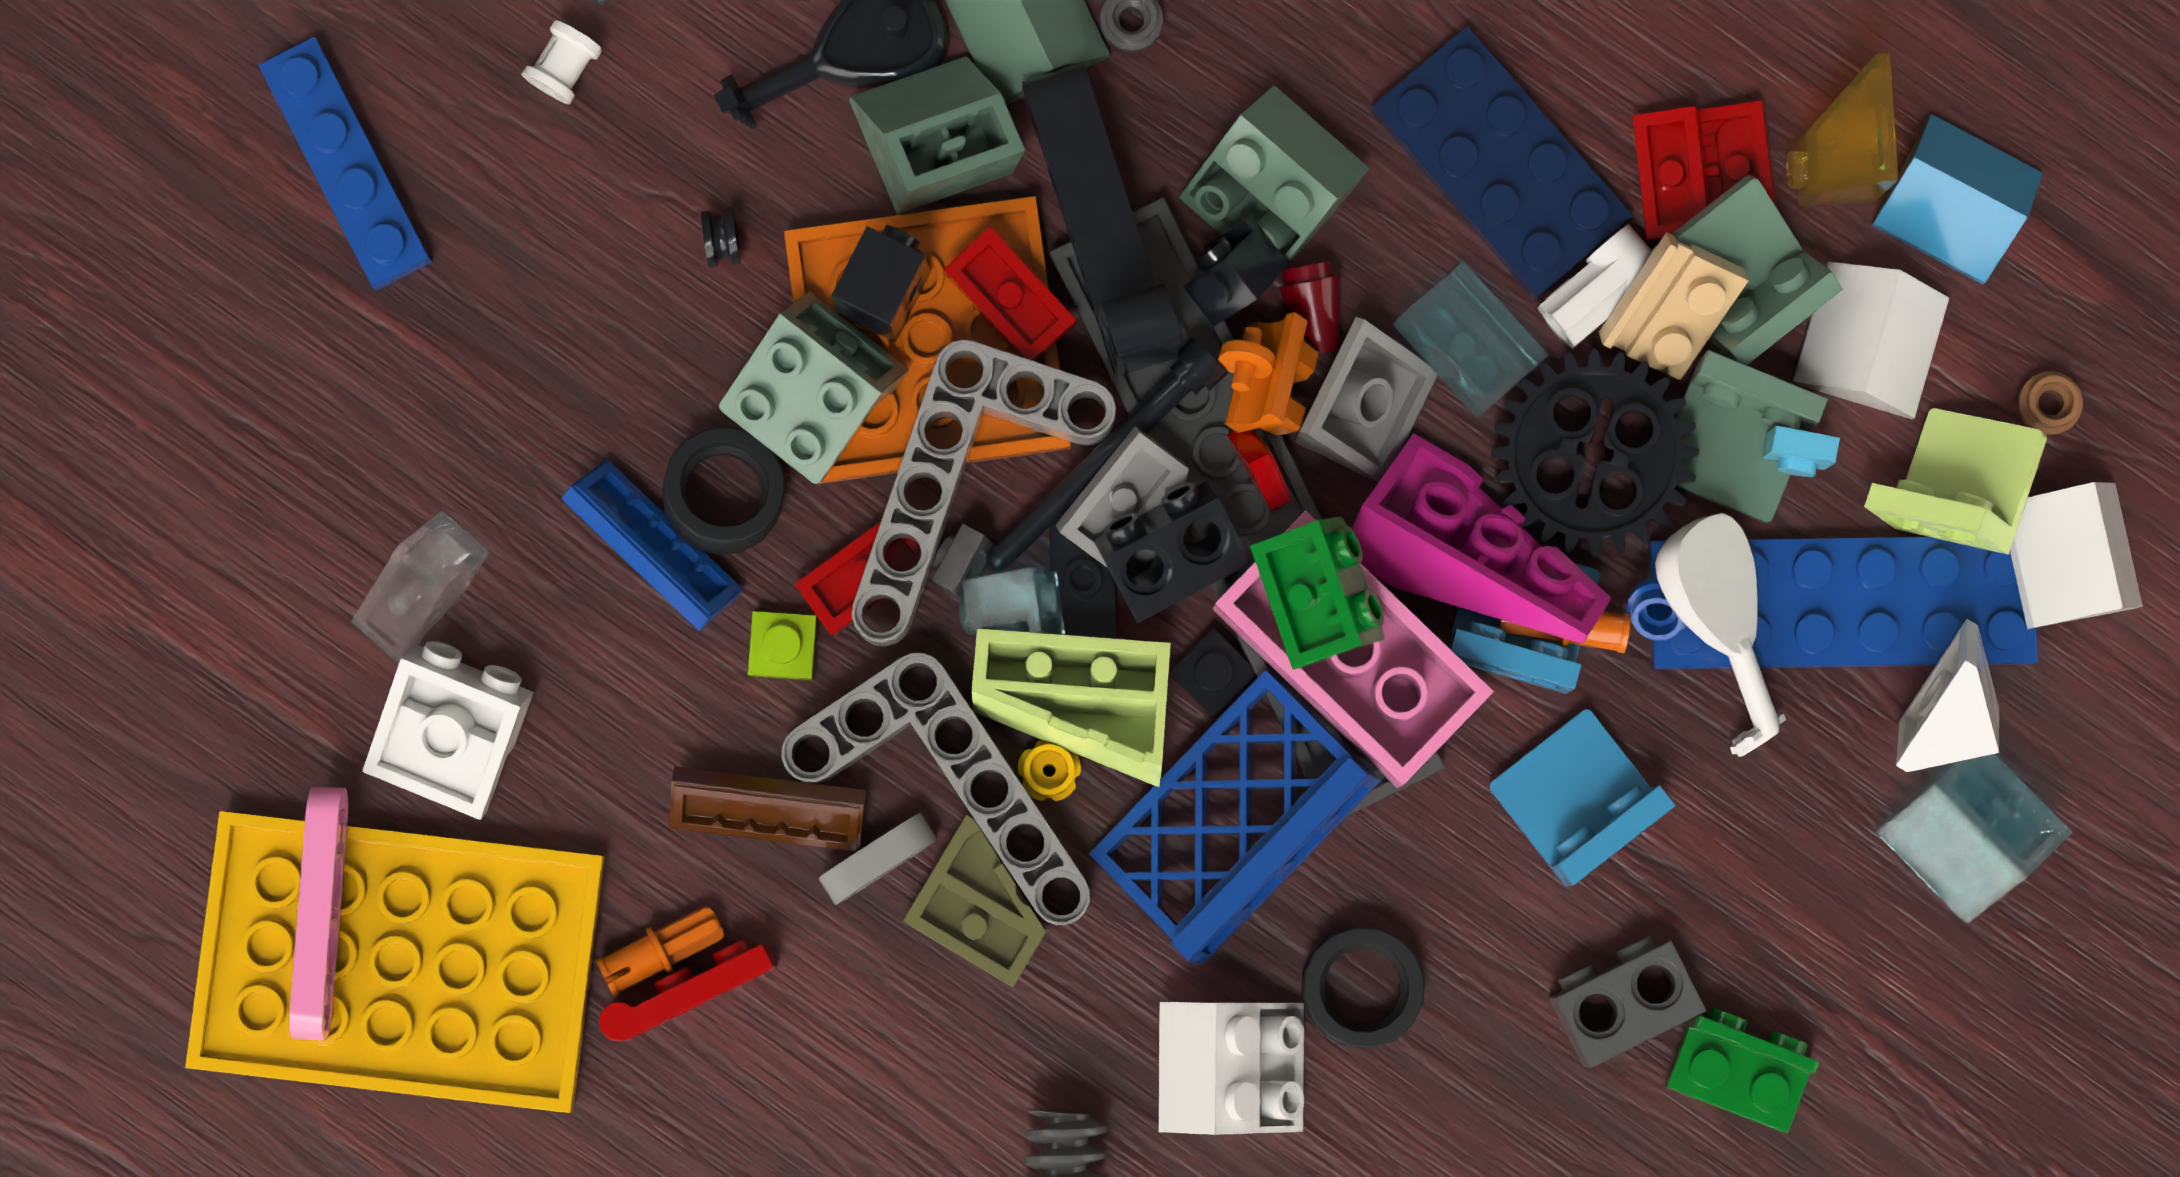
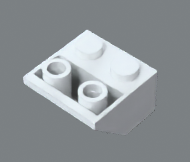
(1231, 1067)

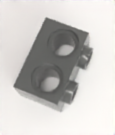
(1631, 1016)

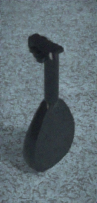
(857, 46)

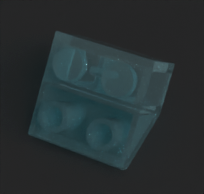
(1973, 833)

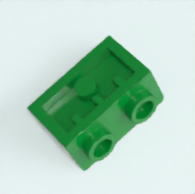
(1319, 591)
(1741, 1071)

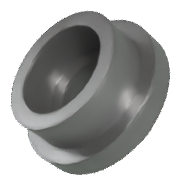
(1131, 41)

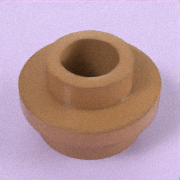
(2063, 389)

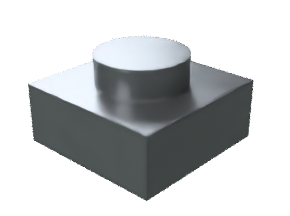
(961, 559)

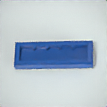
(650, 545)

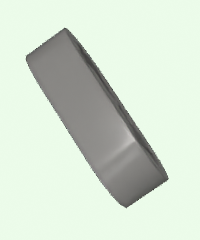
(877, 859)

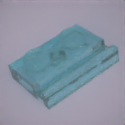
(1470, 339)

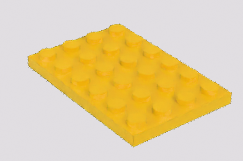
(450, 973)

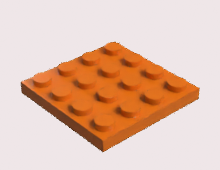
(937, 319)

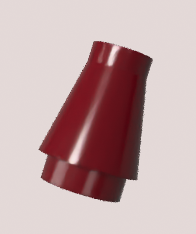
(1315, 296)

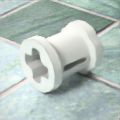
(562, 62)

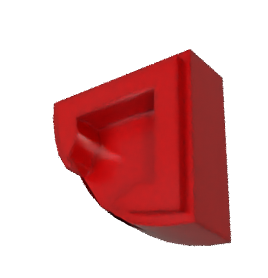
(1260, 468)

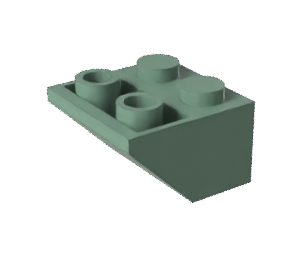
(938, 133)
(1278, 171)

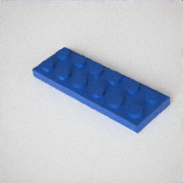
(1868, 605)

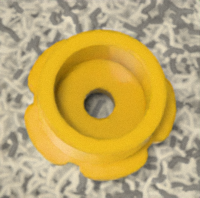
(1057, 786)

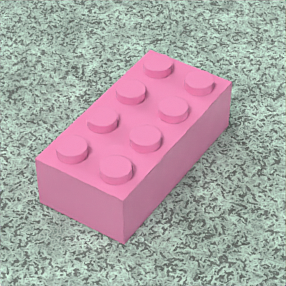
(1387, 697)

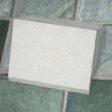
(1873, 339)
(2073, 556)
(1954, 710)

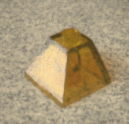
(1851, 146)

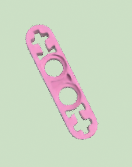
(318, 913)

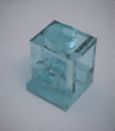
(1013, 602)

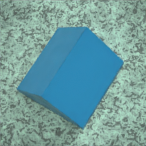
(1958, 200)

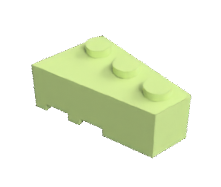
(1078, 694)

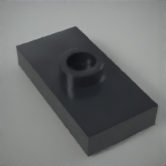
(1084, 589)

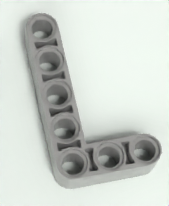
(948, 465)
(960, 769)

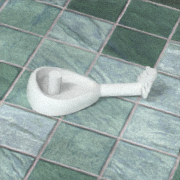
(1713, 591)

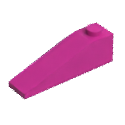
(1448, 541)

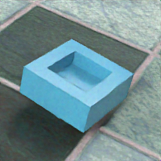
(1800, 451)

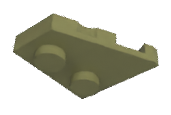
(977, 908)

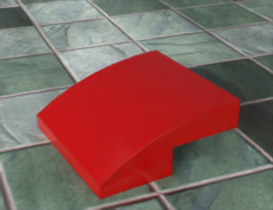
(1695, 157)

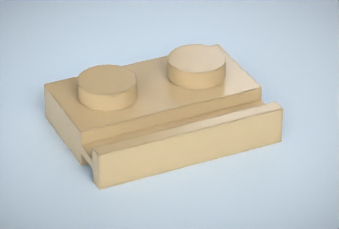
(1673, 306)

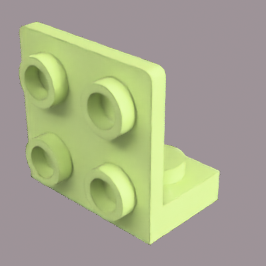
(1964, 481)

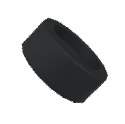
(739, 445)
(1397, 953)

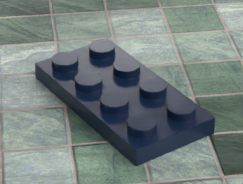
(1501, 163)

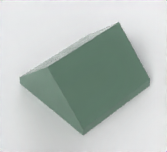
(1026, 38)

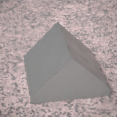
(1367, 402)

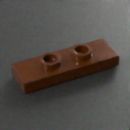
(767, 809)

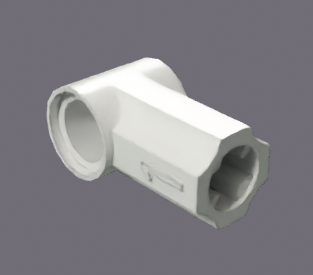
(1595, 291)

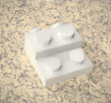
(448, 728)

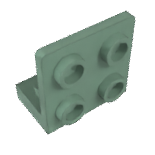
(1783, 279)
(811, 386)
(1732, 415)

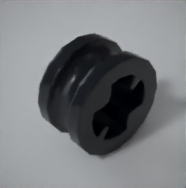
(721, 237)

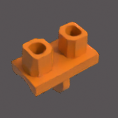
(1264, 372)

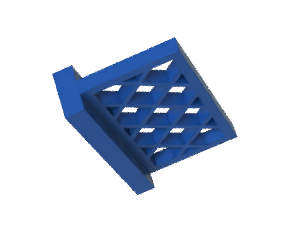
(1272, 856)

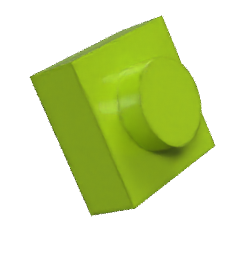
(782, 645)

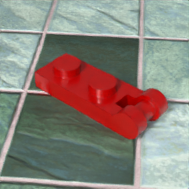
(683, 992)

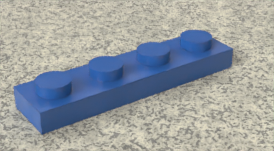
(345, 163)

